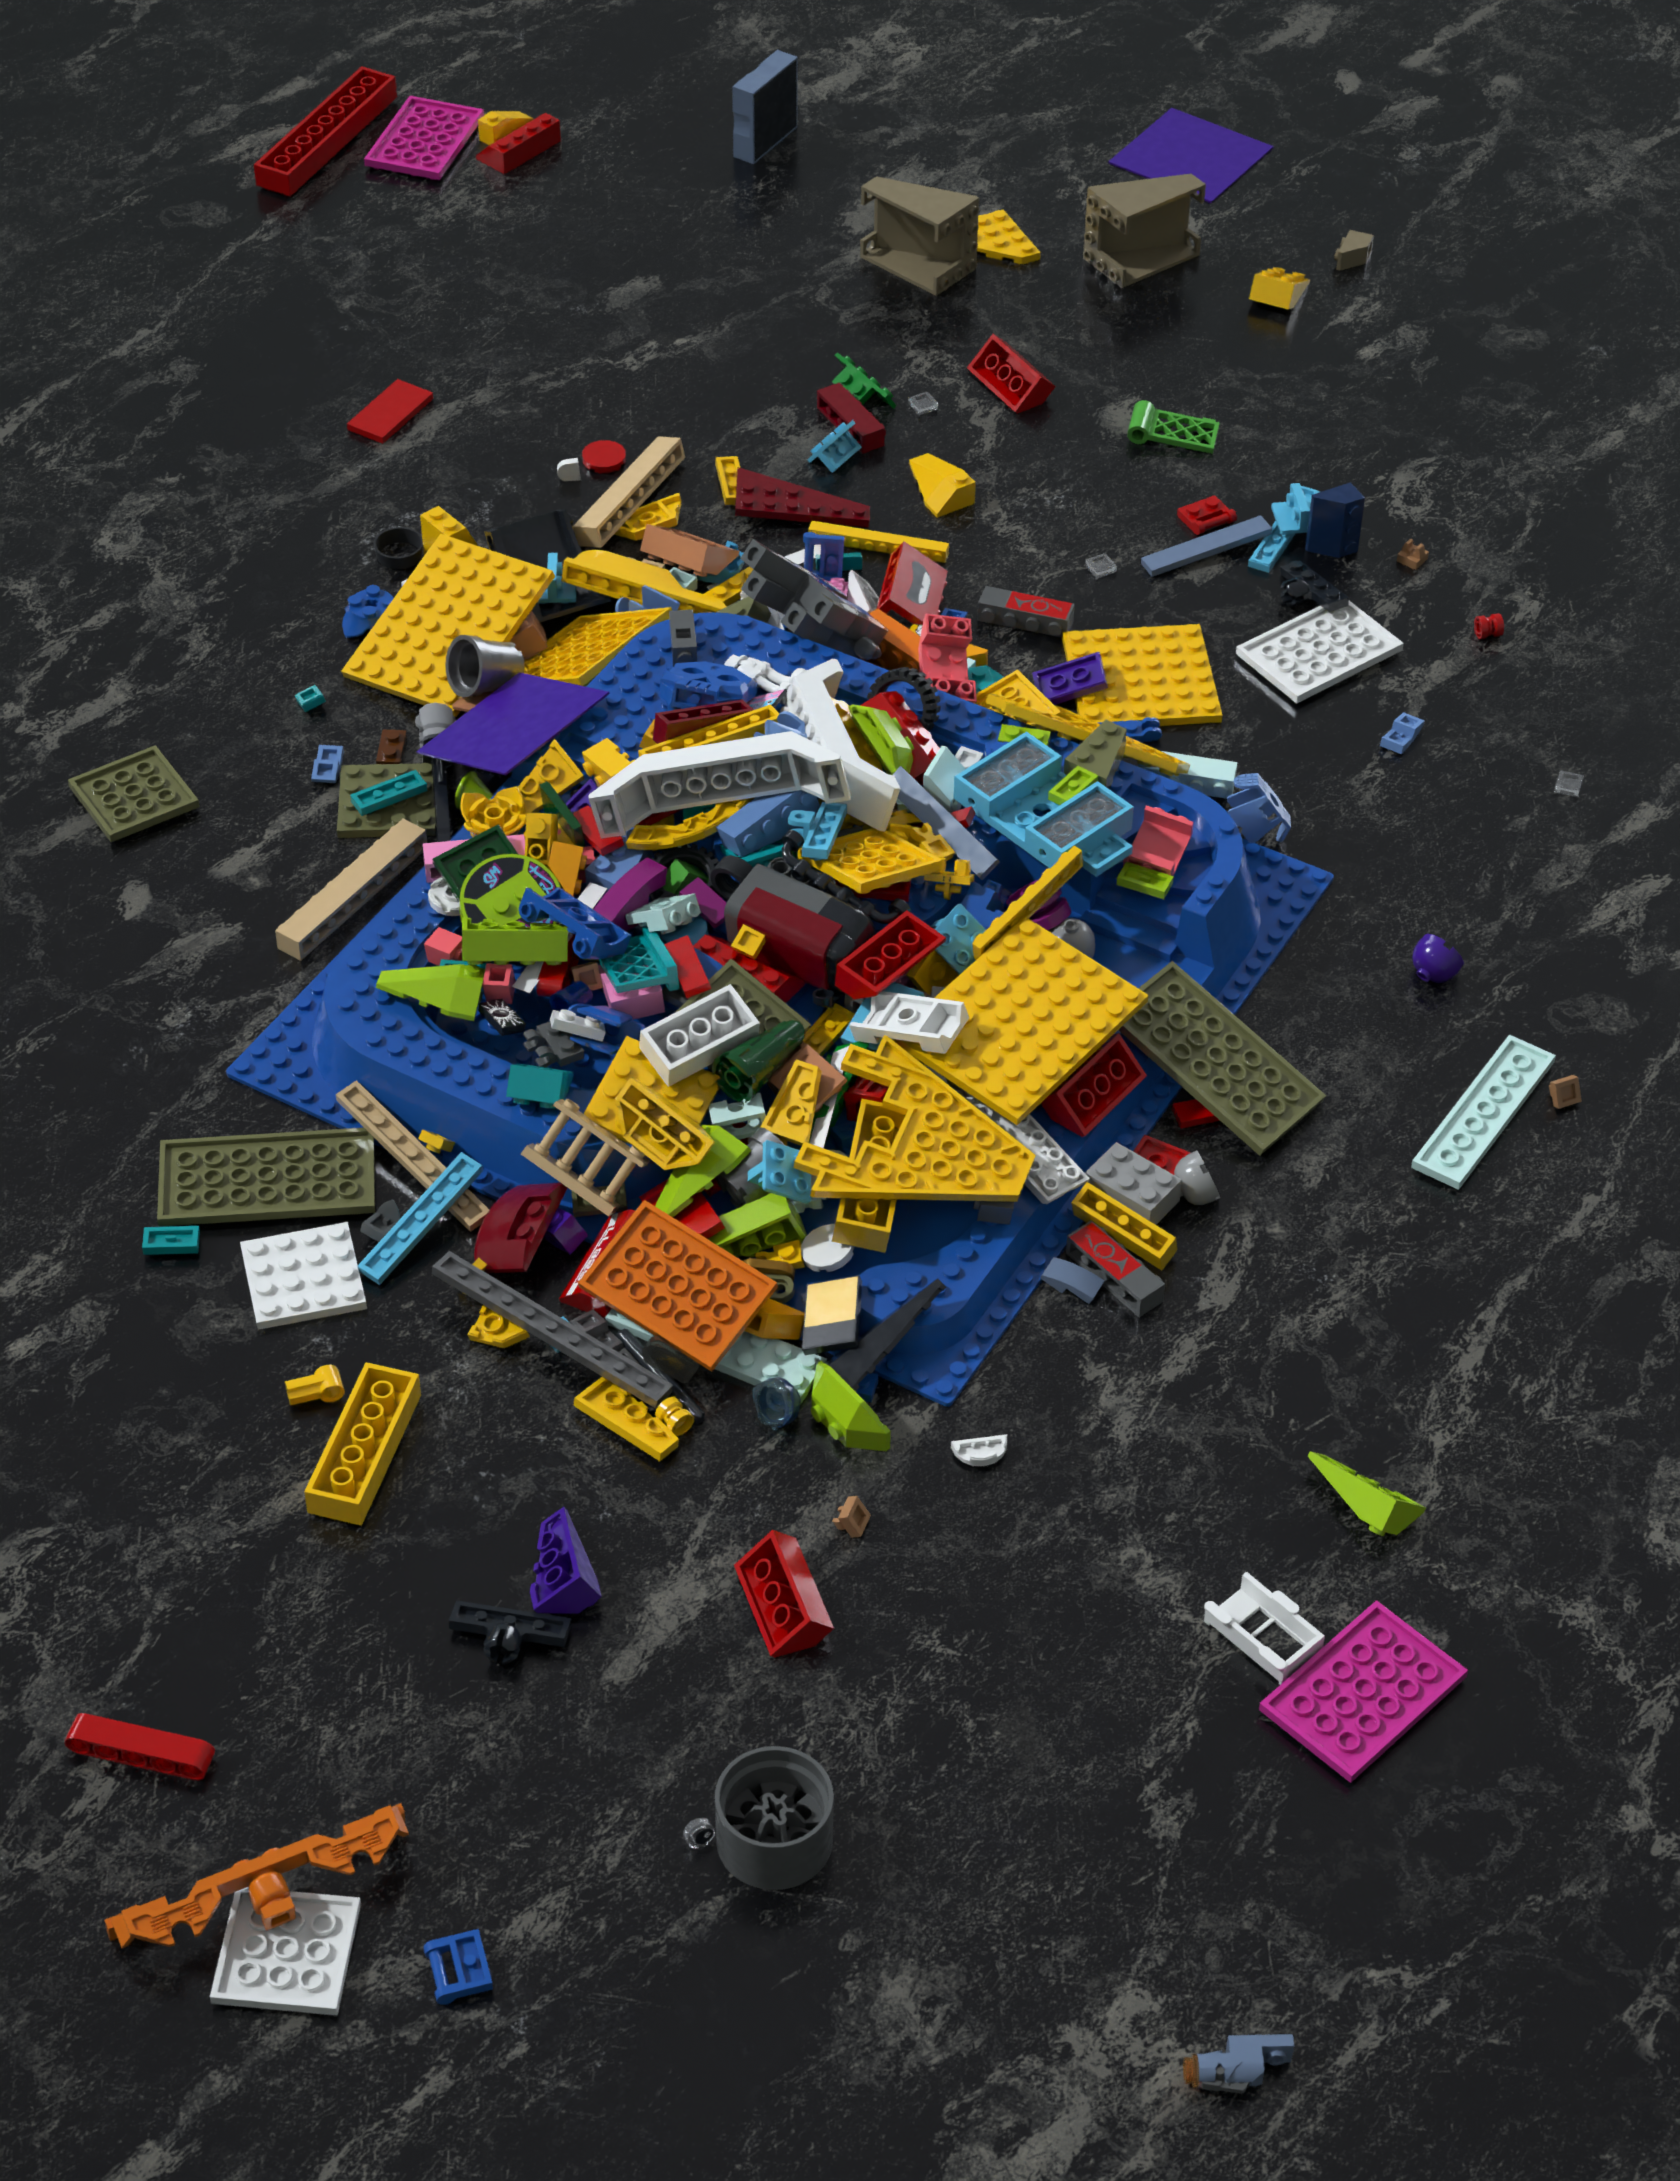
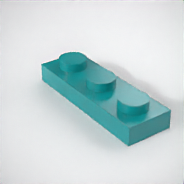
(388, 792)

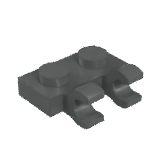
(557, 1046)

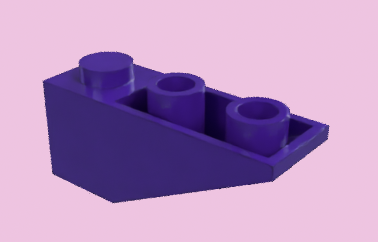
(565, 1232)

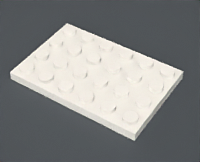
(1318, 650)

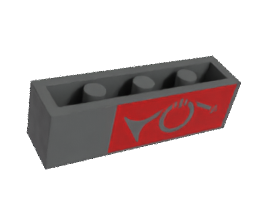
(1025, 611)
(1121, 1272)

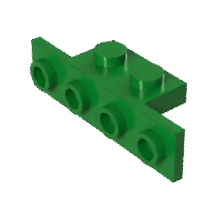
(859, 384)

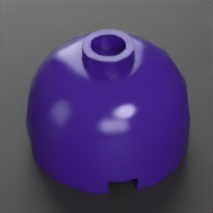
(1435, 961)

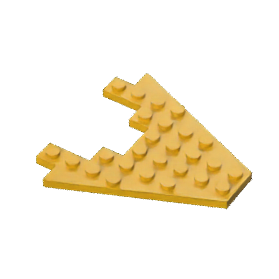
(1079, 728)
(941, 1147)

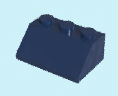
(1335, 521)

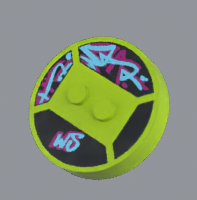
(497, 887)

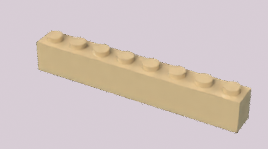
(629, 492)
(350, 889)

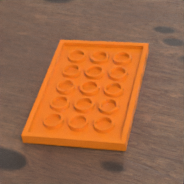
(678, 1285)

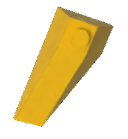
(942, 484)

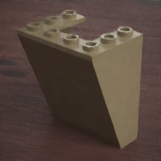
(1141, 226)
(921, 232)

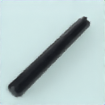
(635, 1348)

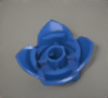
(364, 610)

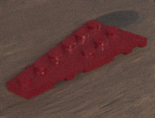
(777, 499)

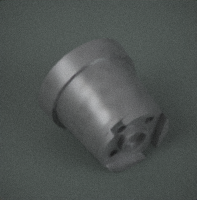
(481, 665)
(737, 1180)

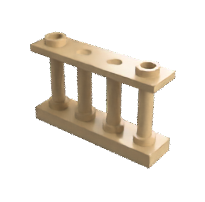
(561, 1168)

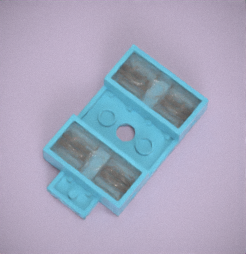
(1017, 780)

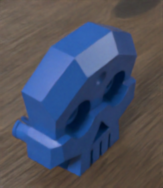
(704, 684)

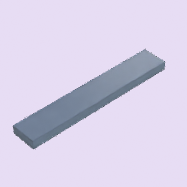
(1206, 546)
(943, 823)

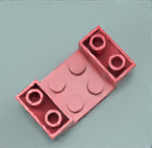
(945, 656)

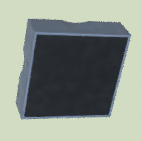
(765, 106)

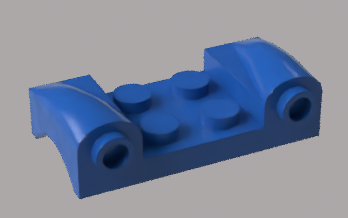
(594, 933)

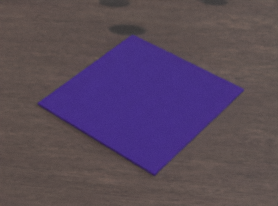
(1191, 146)
(512, 723)

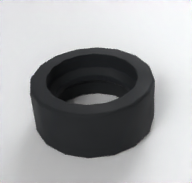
(722, 873)

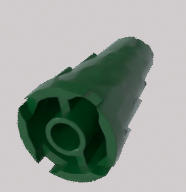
(753, 1062)

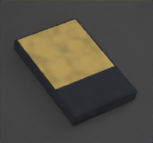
(832, 1315)

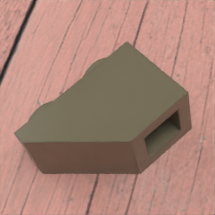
(1354, 250)

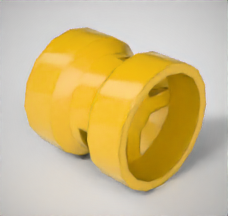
(673, 1414)

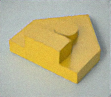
(496, 1330)

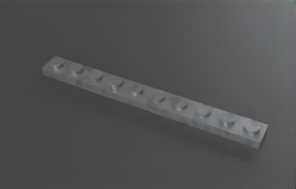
(552, 1329)

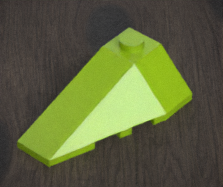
(450, 987)
(688, 1180)
(1379, 1507)

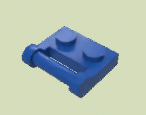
(830, 556)
(469, 1965)

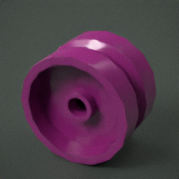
(1050, 913)

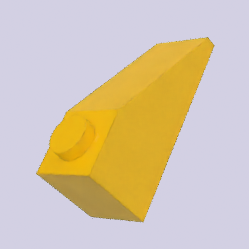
(499, 124)

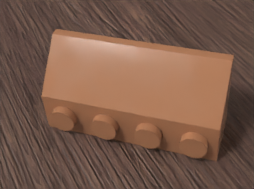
(686, 550)

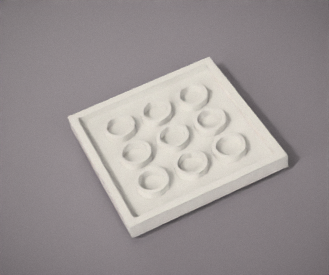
(303, 1275)
(291, 1965)

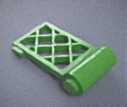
(1146, 422)

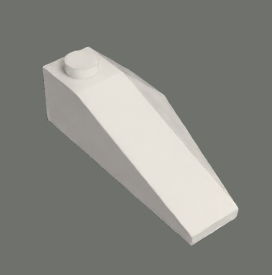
(861, 593)

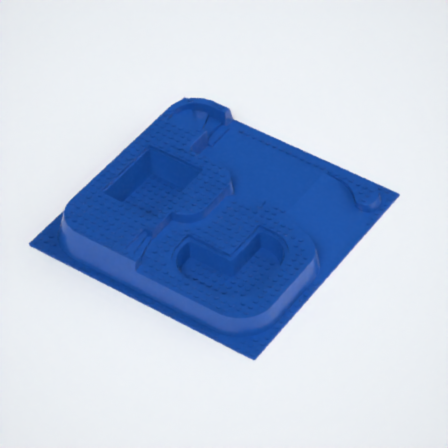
(450, 1075)

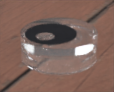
(698, 1832)

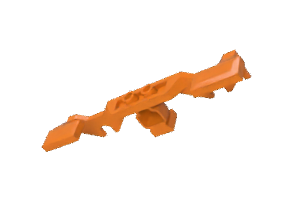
(263, 1878)

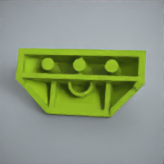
(883, 737)
(846, 1413)

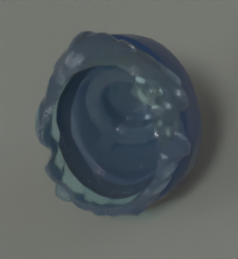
(776, 1402)

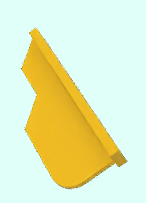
(625, 577)

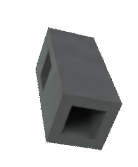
(682, 636)

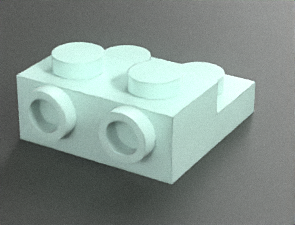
(665, 913)

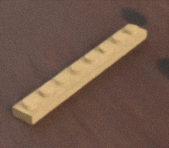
(406, 1149)

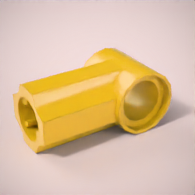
(323, 1384)

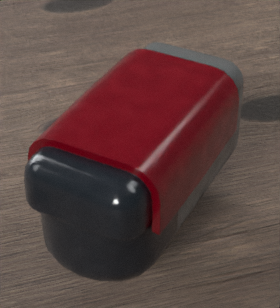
(802, 926)

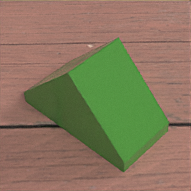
(682, 874)

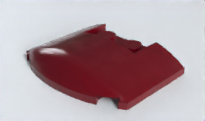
(517, 1226)

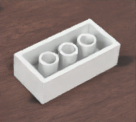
(698, 1034)

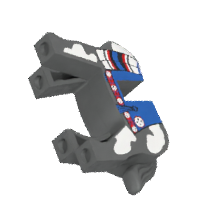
(811, 604)

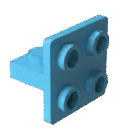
(836, 447)
(1294, 513)
(557, 590)
(960, 931)
(777, 1173)

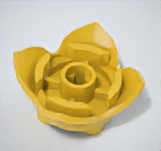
(503, 809)

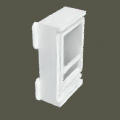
(1279, 1609)

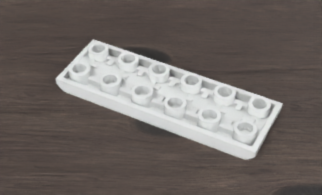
(1052, 1169)

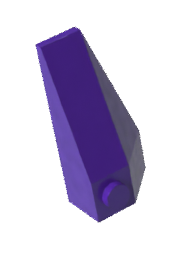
(564, 1572)

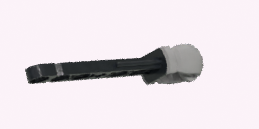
(431, 721)

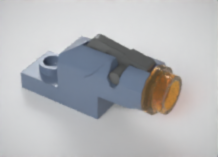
(1241, 2063)

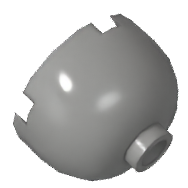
(1076, 934)
(1196, 1181)

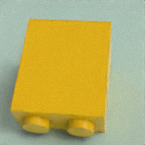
(440, 522)

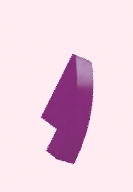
(631, 892)

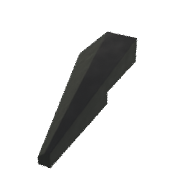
(877, 1342)

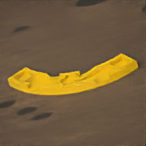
(689, 831)

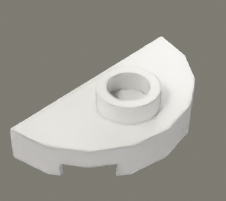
(980, 1450)

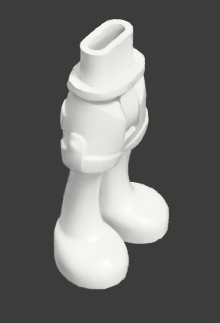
(762, 672)

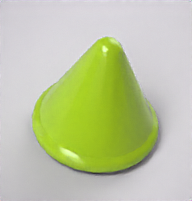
(471, 784)

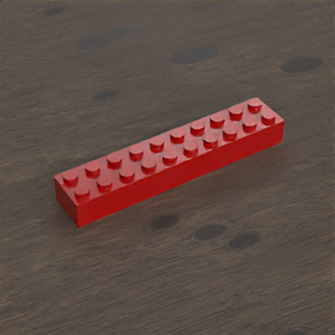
(325, 131)

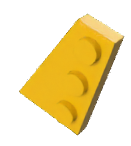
(553, 768)
(795, 1104)

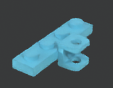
(819, 831)

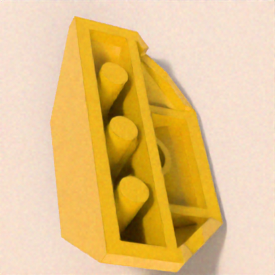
(660, 1128)

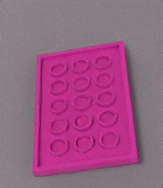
(424, 137)
(1363, 1691)

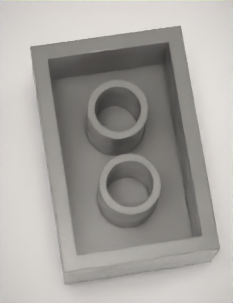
(1135, 1182)

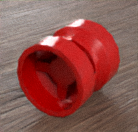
(1488, 626)

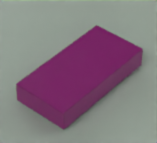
(709, 902)

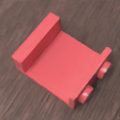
(1160, 841)

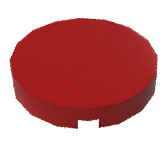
(604, 456)

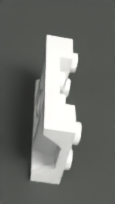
(913, 1019)

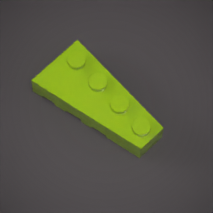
(513, 942)
(760, 1226)

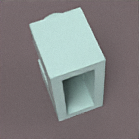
(726, 1114)

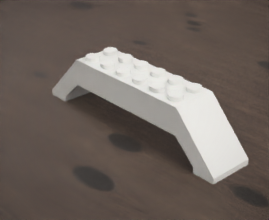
(717, 775)
(870, 789)

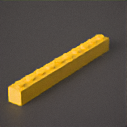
(881, 541)

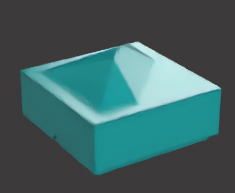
(310, 698)

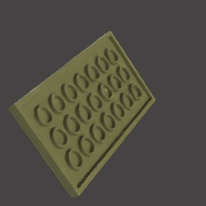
(1220, 1060)
(266, 1176)

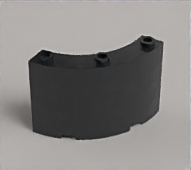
(532, 541)

